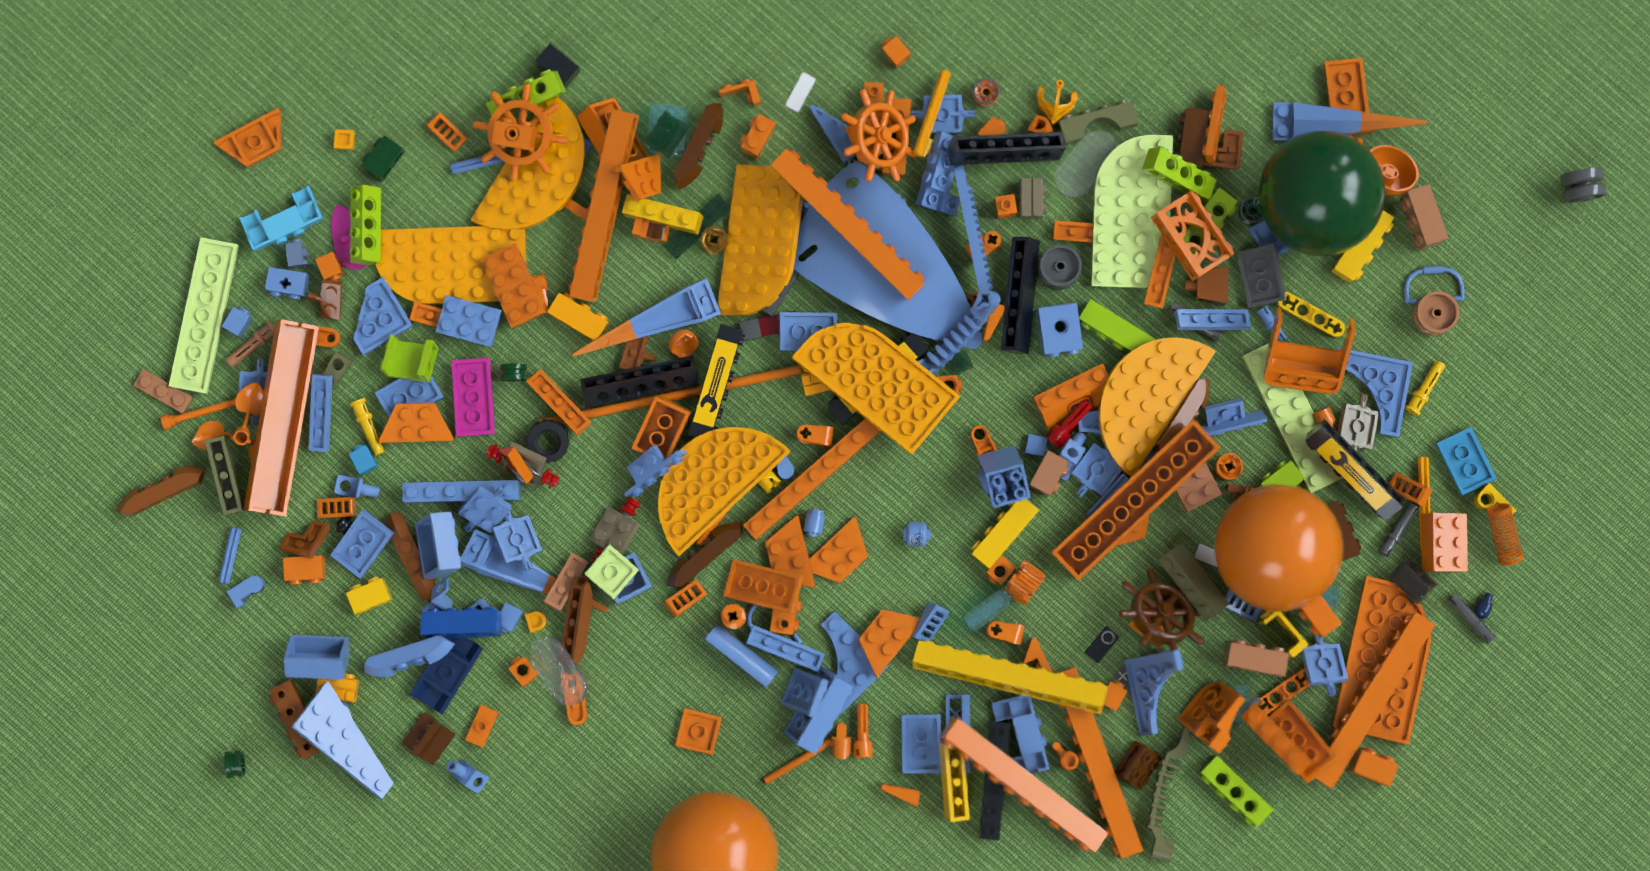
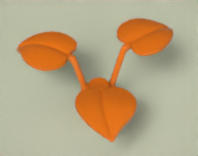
(247, 400)

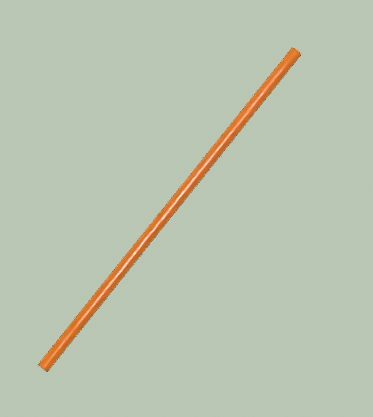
(684, 393)

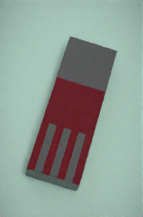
(760, 327)

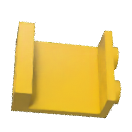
(1299, 643)

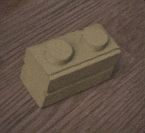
(1031, 198)

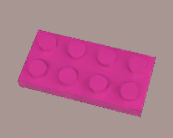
(473, 397)

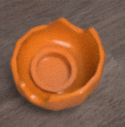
(683, 343)

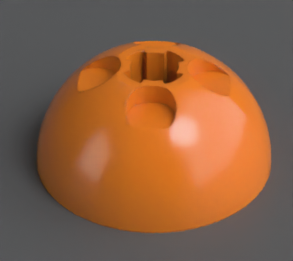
(1397, 168)

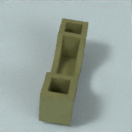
(1121, 116)

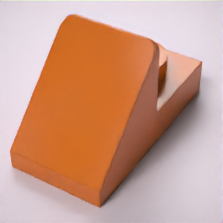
(1035, 652)

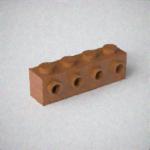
(290, 706)

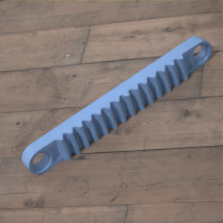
(973, 228)

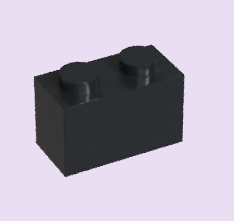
(554, 60)

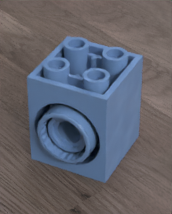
(1065, 340)
(1003, 476)

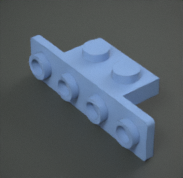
(1230, 416)
(649, 467)

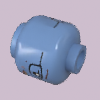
(916, 534)

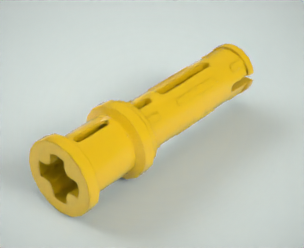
(1421, 395)
(364, 418)

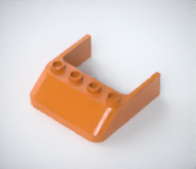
(1304, 365)

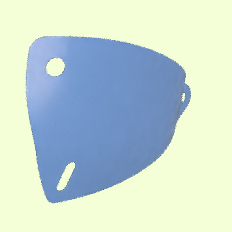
(851, 278)

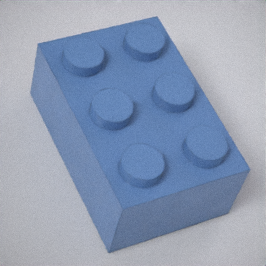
(438, 545)
(316, 657)

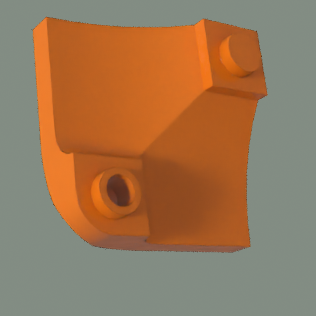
(1212, 713)

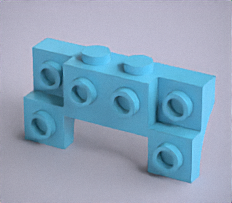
(284, 224)

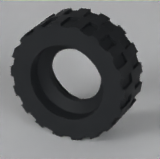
(548, 426)

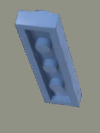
(1212, 319)
(320, 412)
(785, 648)

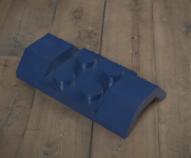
(444, 678)

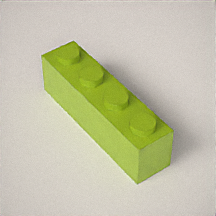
(1112, 327)

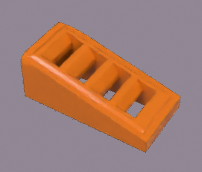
(435, 120)
(993, 320)
(1420, 494)
(351, 507)
(672, 609)
(906, 794)

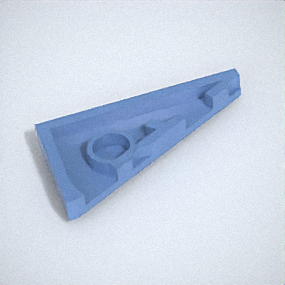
(835, 132)

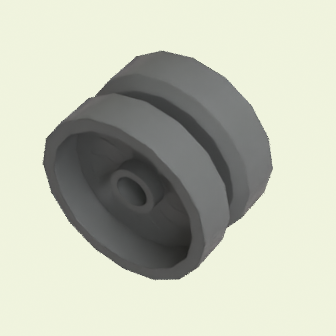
(1584, 185)
(1056, 278)

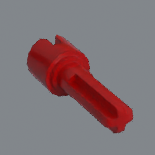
(1061, 432)

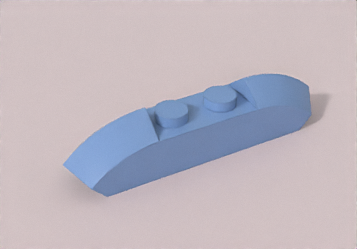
(413, 654)

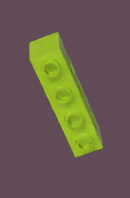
(553, 89)
(1178, 173)
(1219, 200)
(365, 225)
(1260, 810)

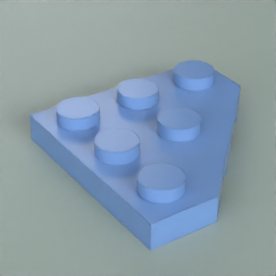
(379, 317)

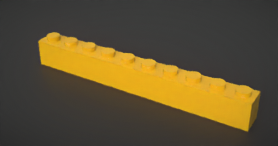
(1010, 677)

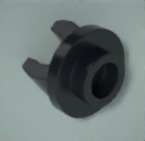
(343, 523)

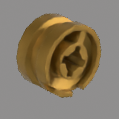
(713, 248)

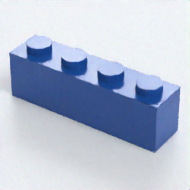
(461, 623)

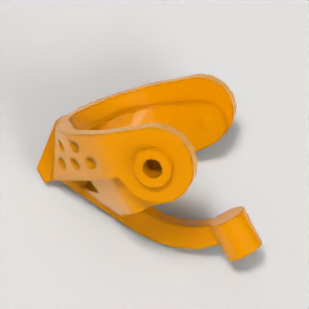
(1055, 111)

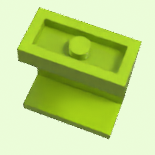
(409, 359)

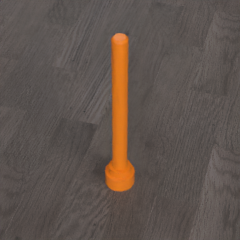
(169, 421)

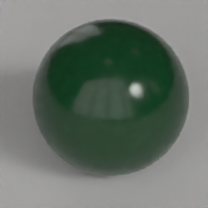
(1321, 193)

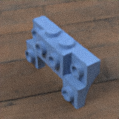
(938, 178)
(1027, 731)

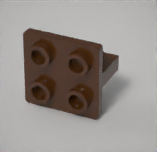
(428, 738)
(1138, 765)

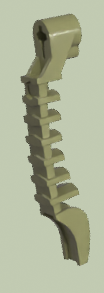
(1163, 847)

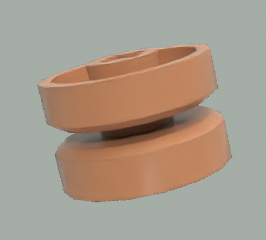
(1446, 311)

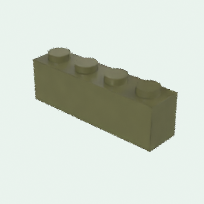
(224, 475)
(1193, 582)

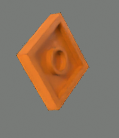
(698, 731)

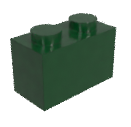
(382, 158)

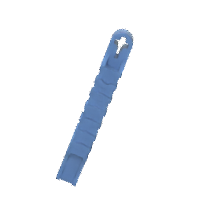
(965, 331)

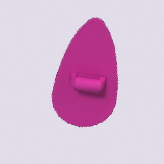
(341, 236)

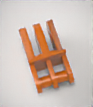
(841, 744)

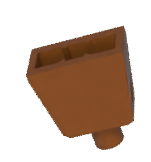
(1210, 287)

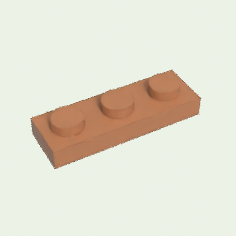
(160, 390)
(560, 590)

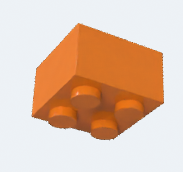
(1372, 767)

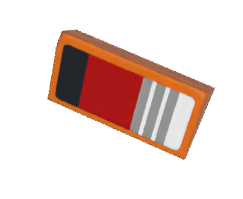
(516, 464)

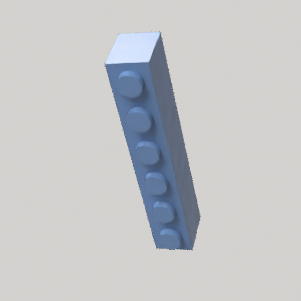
(456, 491)

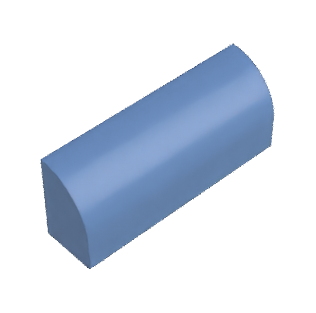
(741, 655)

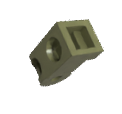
(338, 367)

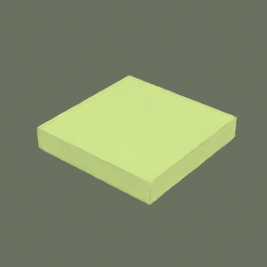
(611, 571)

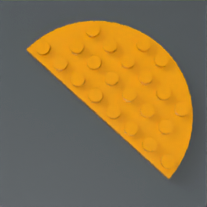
(537, 194)
(1145, 395)
(713, 479)

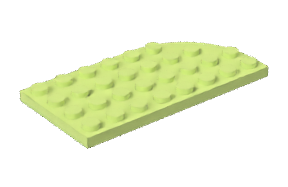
(1123, 203)

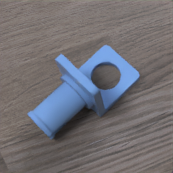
(1072, 449)
(357, 487)
(438, 599)
(467, 774)

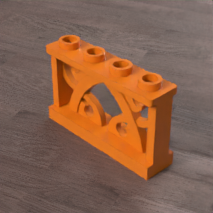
(1203, 221)

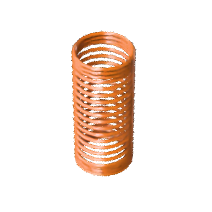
(1505, 509)

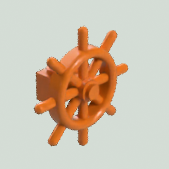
(520, 134)
(872, 137)

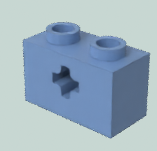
(277, 277)

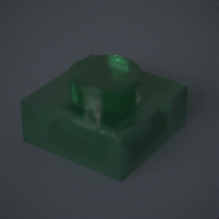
(961, 362)

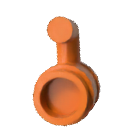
(1067, 759)

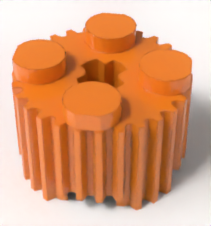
(1024, 582)

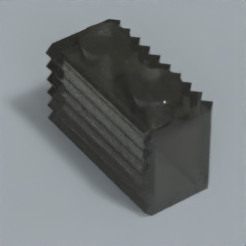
(1412, 581)

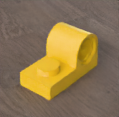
(1493, 496)

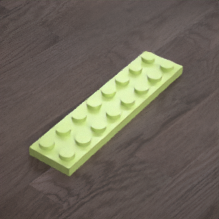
(204, 315)
(1294, 420)

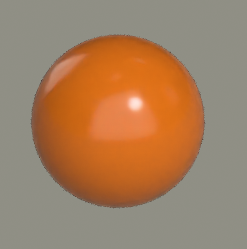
(1278, 547)
(714, 835)

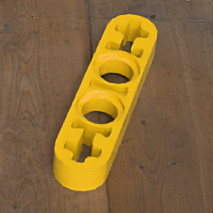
(1309, 317)

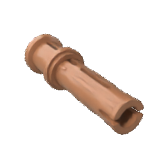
(262, 340)

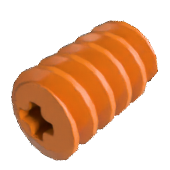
(732, 608)

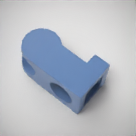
(785, 469)
(246, 589)

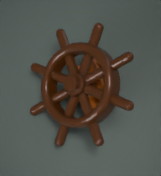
(1158, 619)

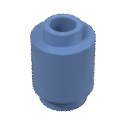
(814, 522)

